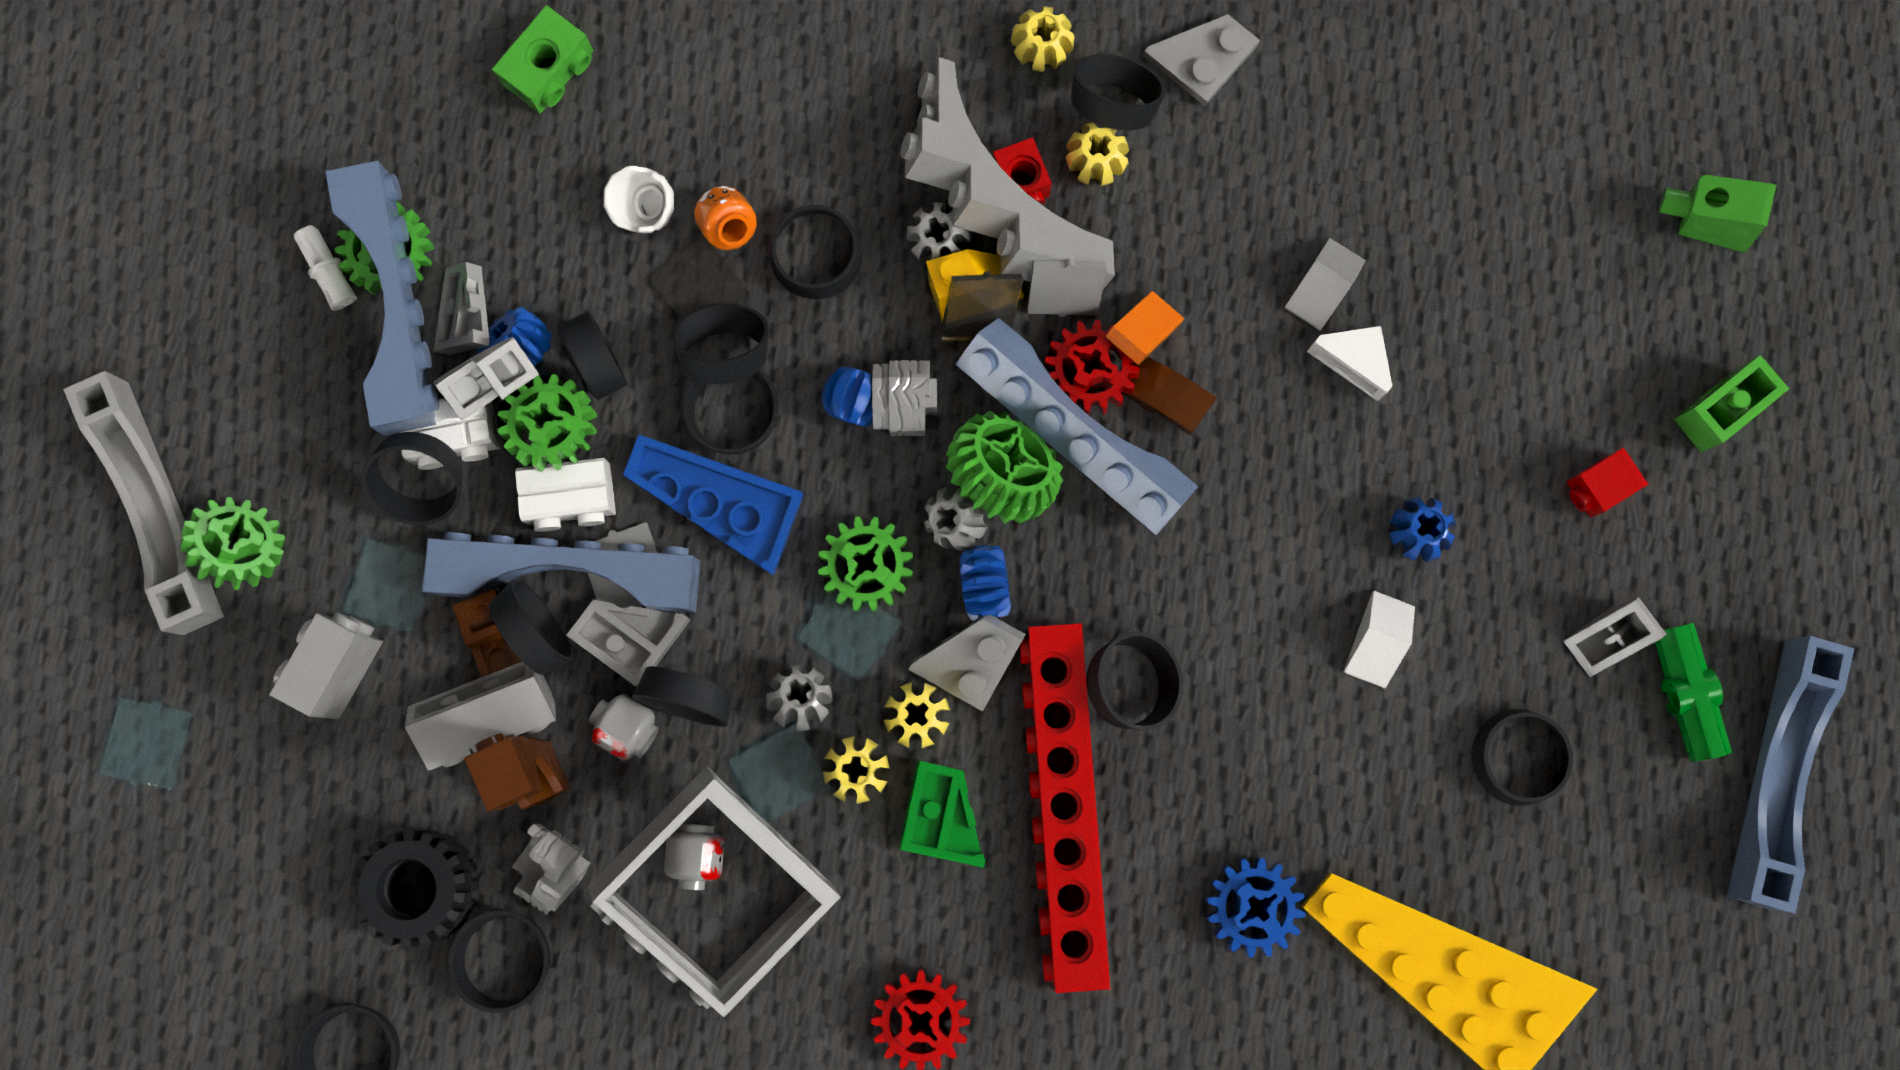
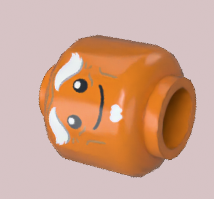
(725, 218)

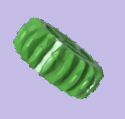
(1004, 467)

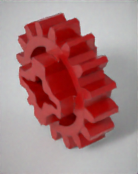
(1077, 357)
(905, 1035)

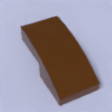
(1170, 395)
(482, 635)

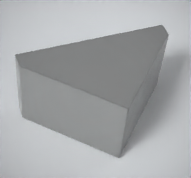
(1325, 284)
(1614, 636)

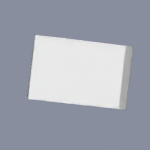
(1357, 357)
(1381, 640)

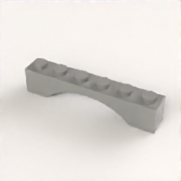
(121, 440)

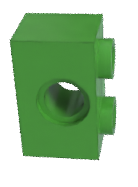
(544, 38)
(1731, 404)

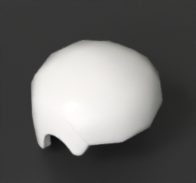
(631, 189)

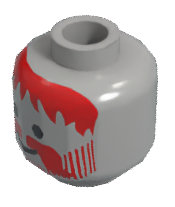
(623, 727)
(694, 856)

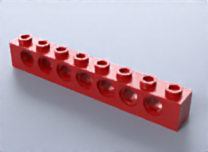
(1090, 967)

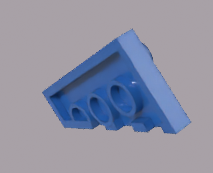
(726, 502)

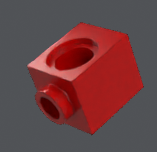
(1025, 158)
(1606, 483)

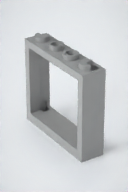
(766, 950)

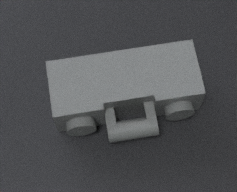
(456, 720)

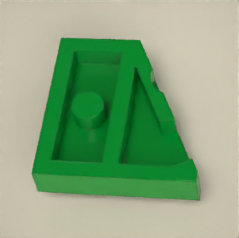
(940, 816)

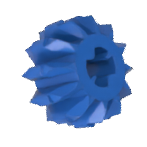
(525, 329)
(985, 582)

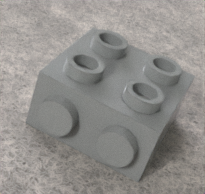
(326, 665)

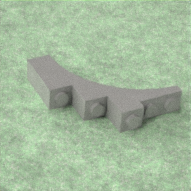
(983, 197)

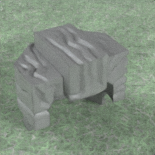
(903, 397)
(549, 869)

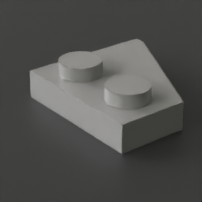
(1203, 56)
(462, 311)
(627, 636)
(971, 660)

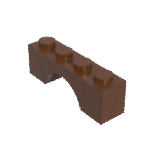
(516, 771)

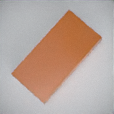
(1145, 327)

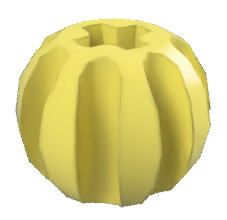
(1055, 33)
(1097, 166)
(903, 715)
(845, 778)

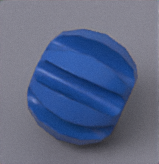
(849, 396)
(1435, 536)

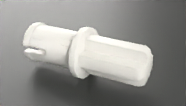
(324, 268)

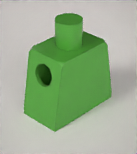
(1721, 210)

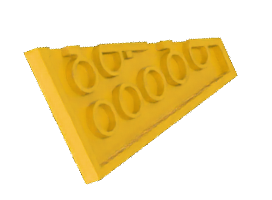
(1474, 992)

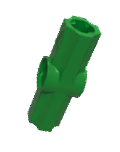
(1693, 693)

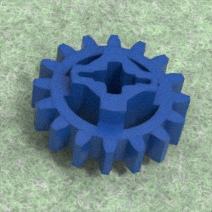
(1238, 920)

